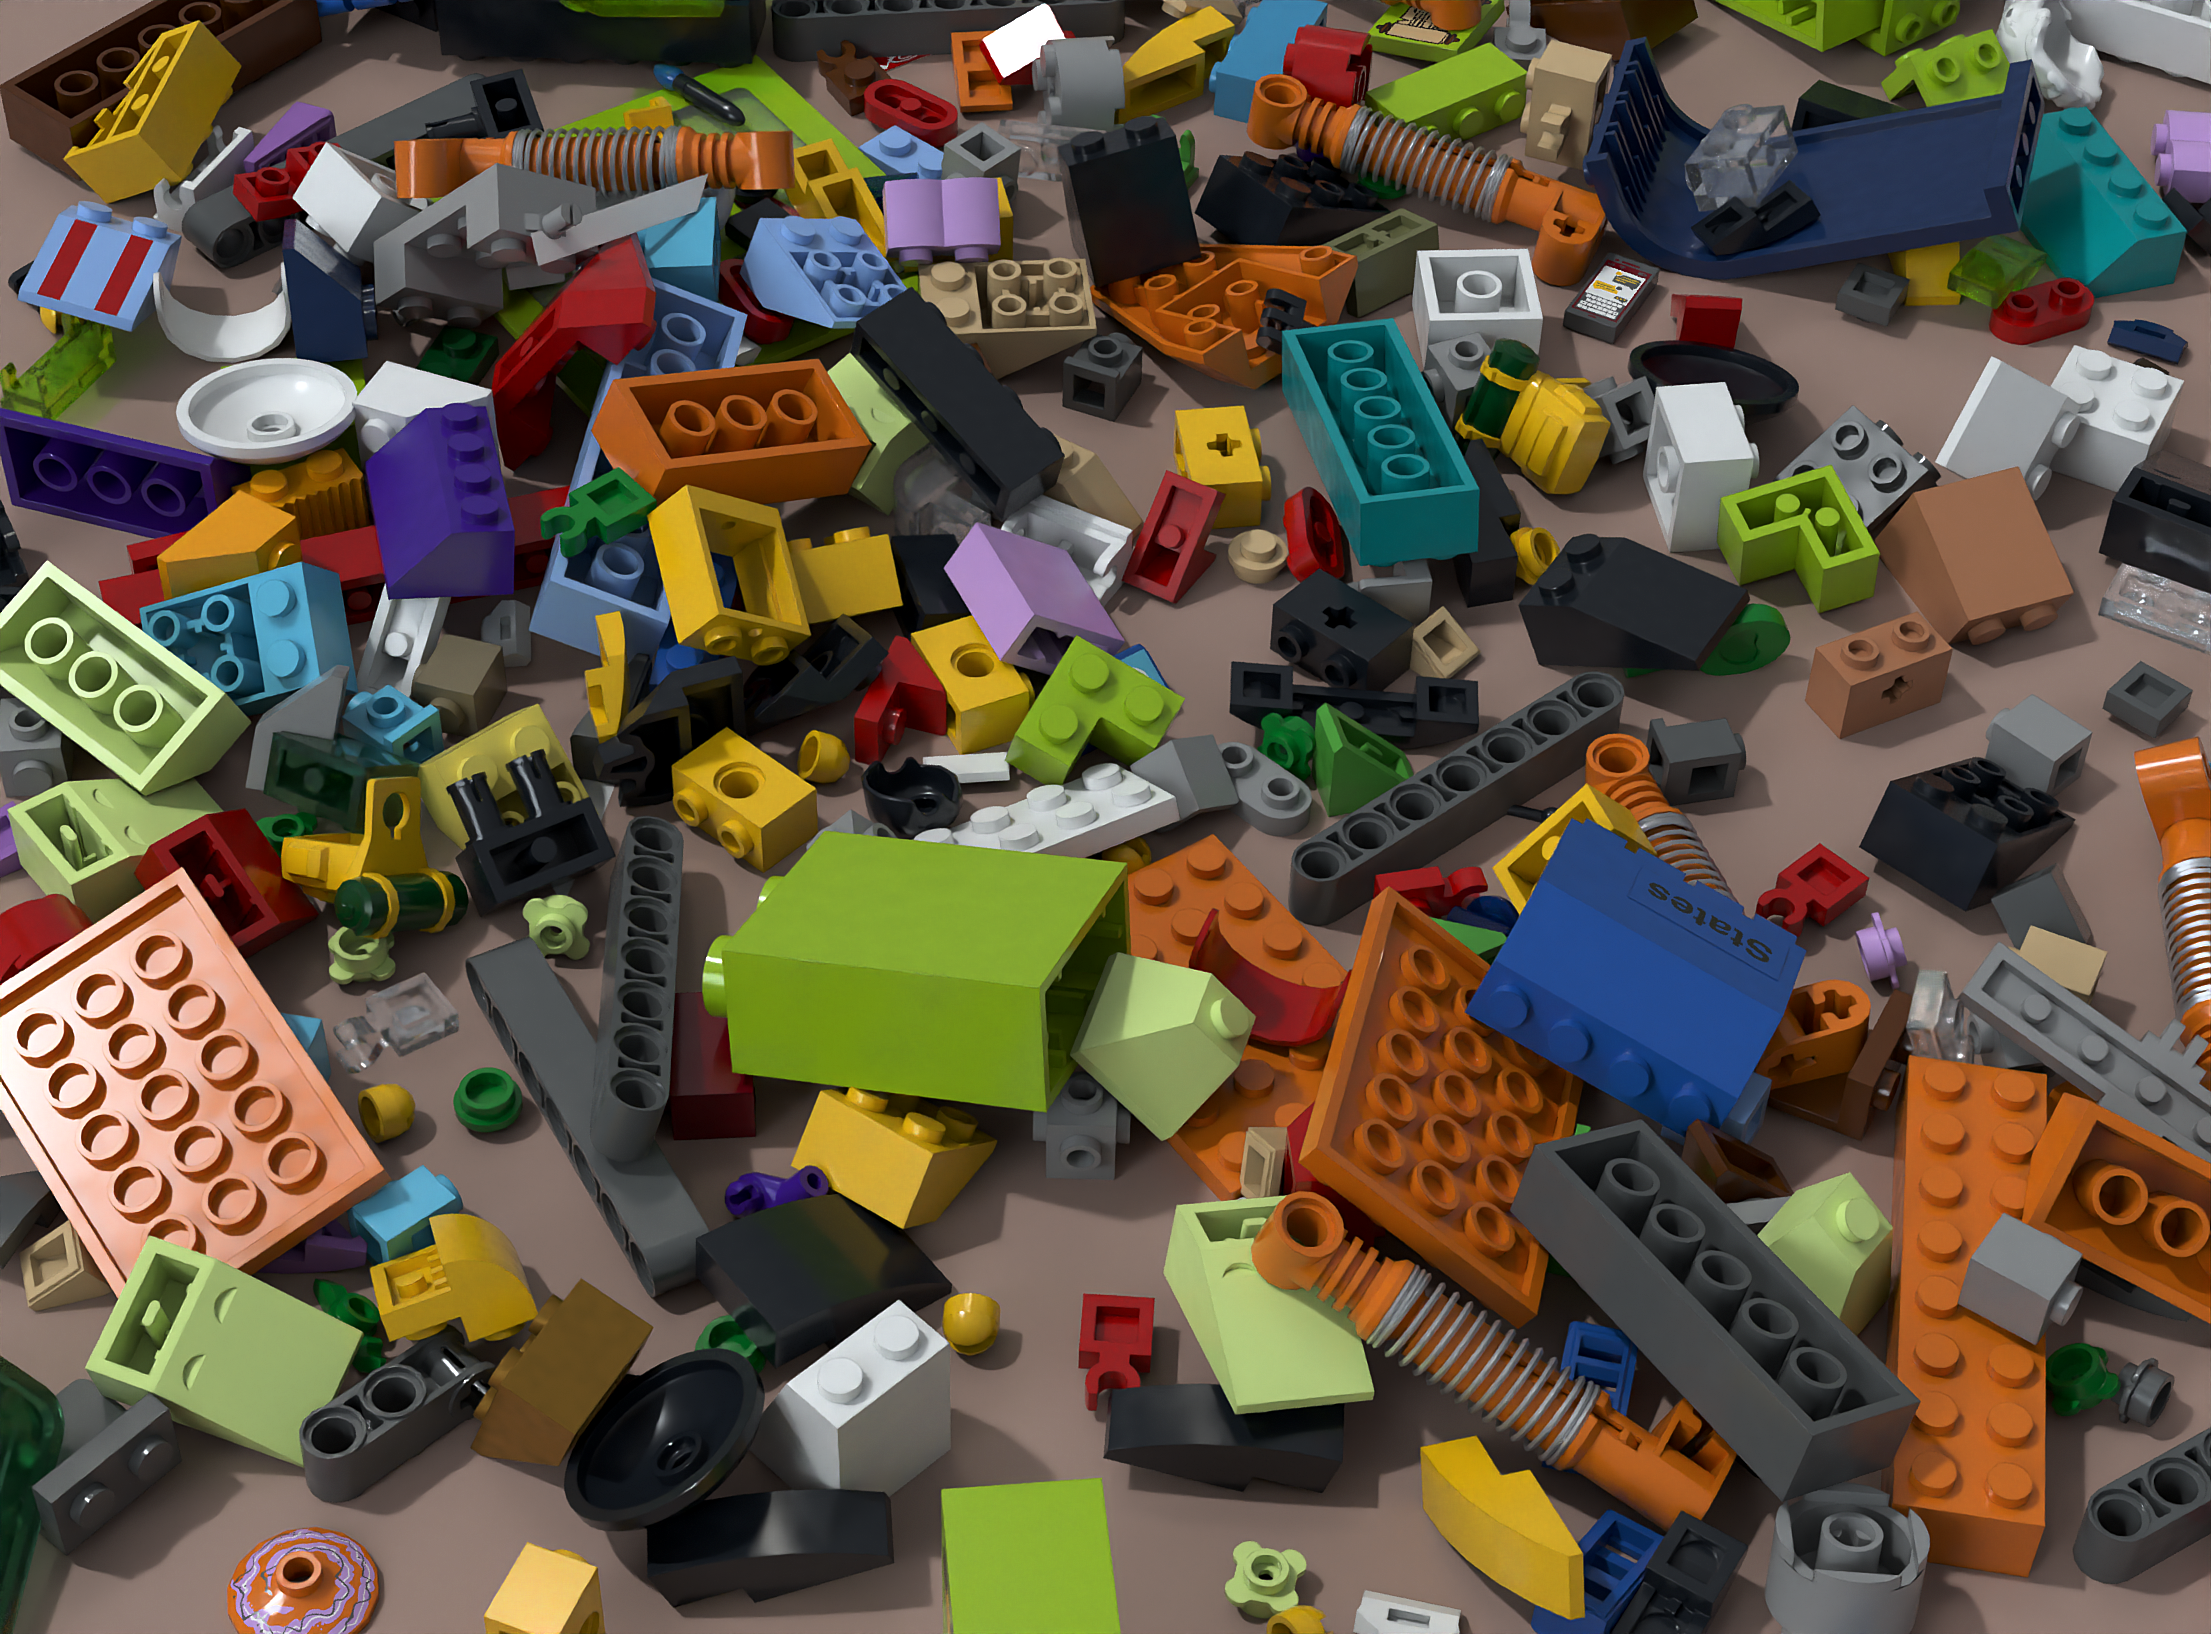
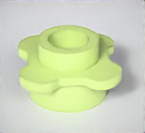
(559, 912)
(360, 957)
(1259, 1596)

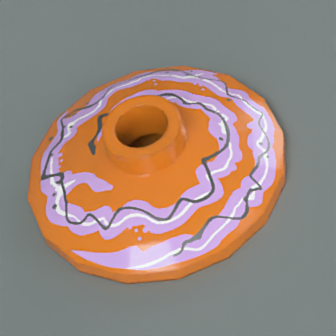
(332, 1601)

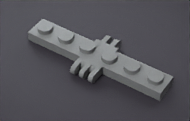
(2127, 1076)

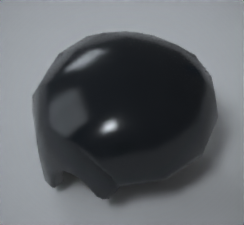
(912, 797)

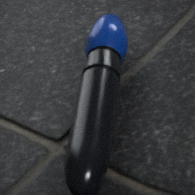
(700, 95)

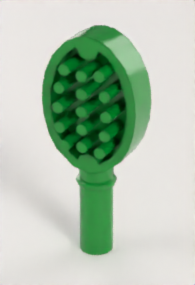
(1749, 644)

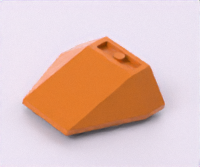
(1213, 305)

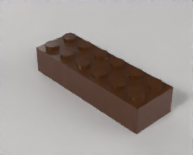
(59, 98)

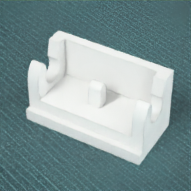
(208, 178)
(1095, 544)

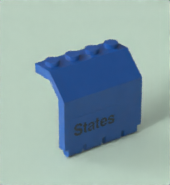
(1640, 980)

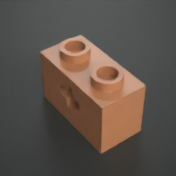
(1878, 674)

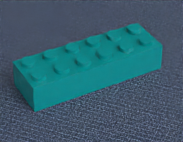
(1380, 443)

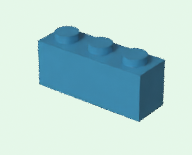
(1259, 52)

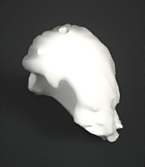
(2064, 67)

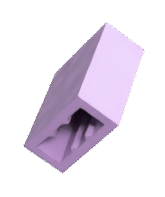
(1028, 598)

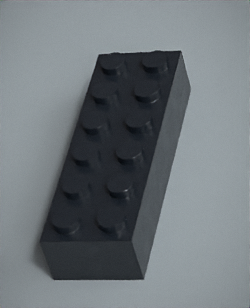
(552, 30)

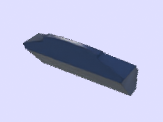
(2148, 339)

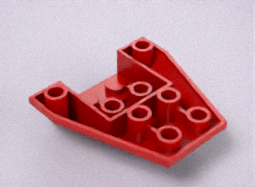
(599, 307)

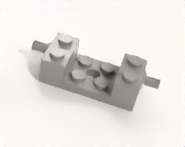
(454, 251)

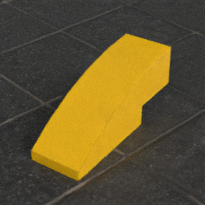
(1174, 64)
(831, 190)
(1503, 1525)

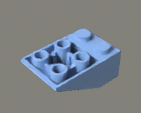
(818, 270)

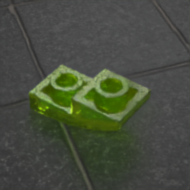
(1995, 269)

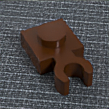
(849, 77)

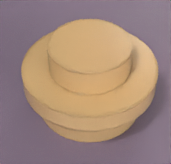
(1257, 556)

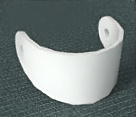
(223, 337)

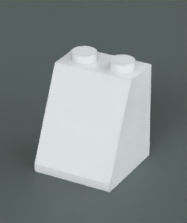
(864, 1410)

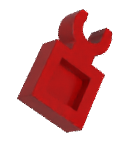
(1813, 887)
(1431, 891)
(1114, 1342)

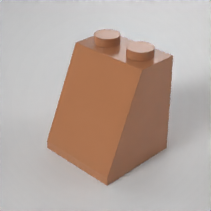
(1976, 558)

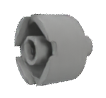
(1080, 83)
(1846, 1564)

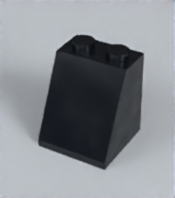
(1128, 200)

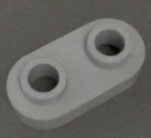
(1267, 793)

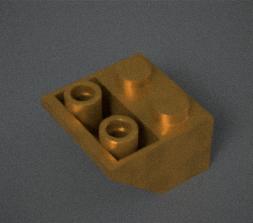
(559, 1377)

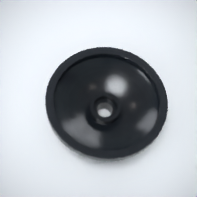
(1753, 382)
(665, 1441)

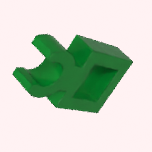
(604, 507)

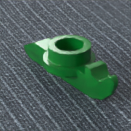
(356, 1312)

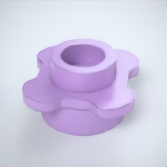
(1881, 951)

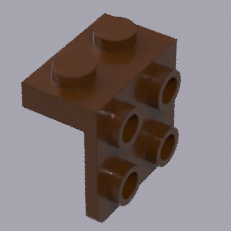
(1852, 1098)

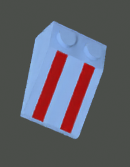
(101, 266)

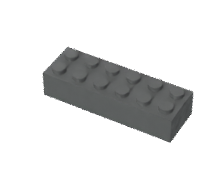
(1714, 1309)

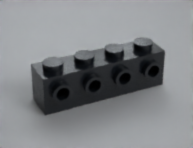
(957, 402)

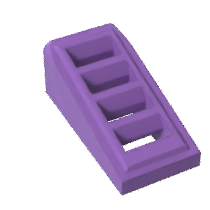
(297, 128)

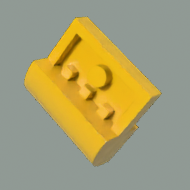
(464, 1275)

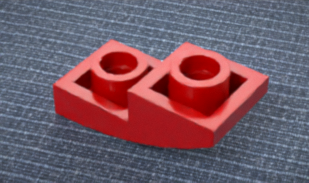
(270, 189)

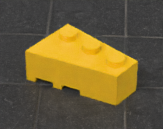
(162, 116)

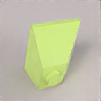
(1161, 1038)
(1836, 1247)

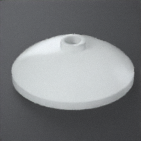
(267, 410)

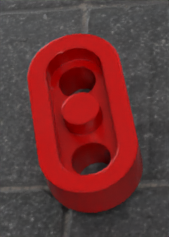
(912, 109)
(2042, 312)
(761, 323)
(1312, 535)

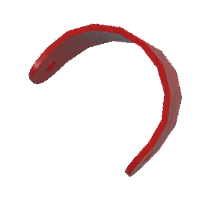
(1283, 1010)

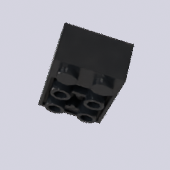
(1284, 201)
(2164, 520)
(1963, 830)

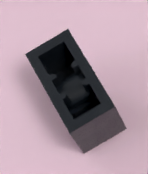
(1341, 635)

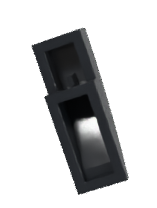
(1491, 572)
(1199, 1437)
(769, 1543)

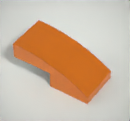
(974, 80)

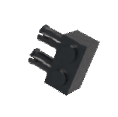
(501, 107)
(522, 860)

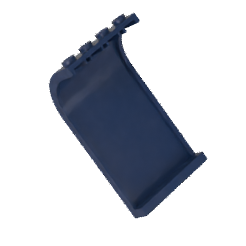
(1875, 179)

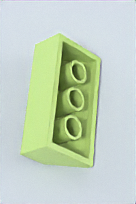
(112, 685)

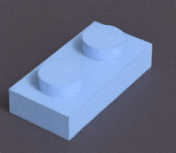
(901, 152)

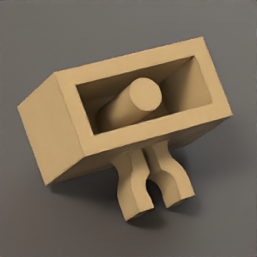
(1564, 103)

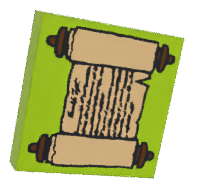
(1412, 34)

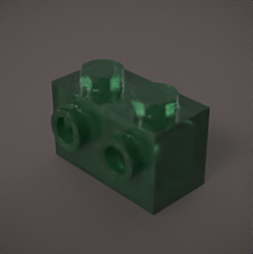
(332, 777)

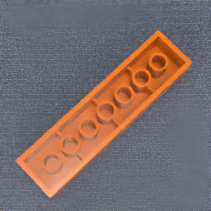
(1979, 1432)

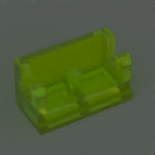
(61, 372)

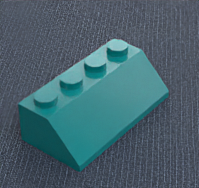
(2097, 210)

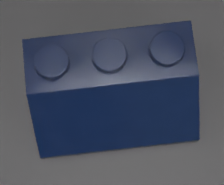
(327, 301)

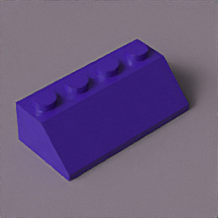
(111, 477)
(442, 507)

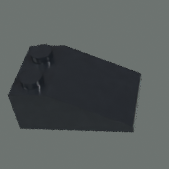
(1627, 608)

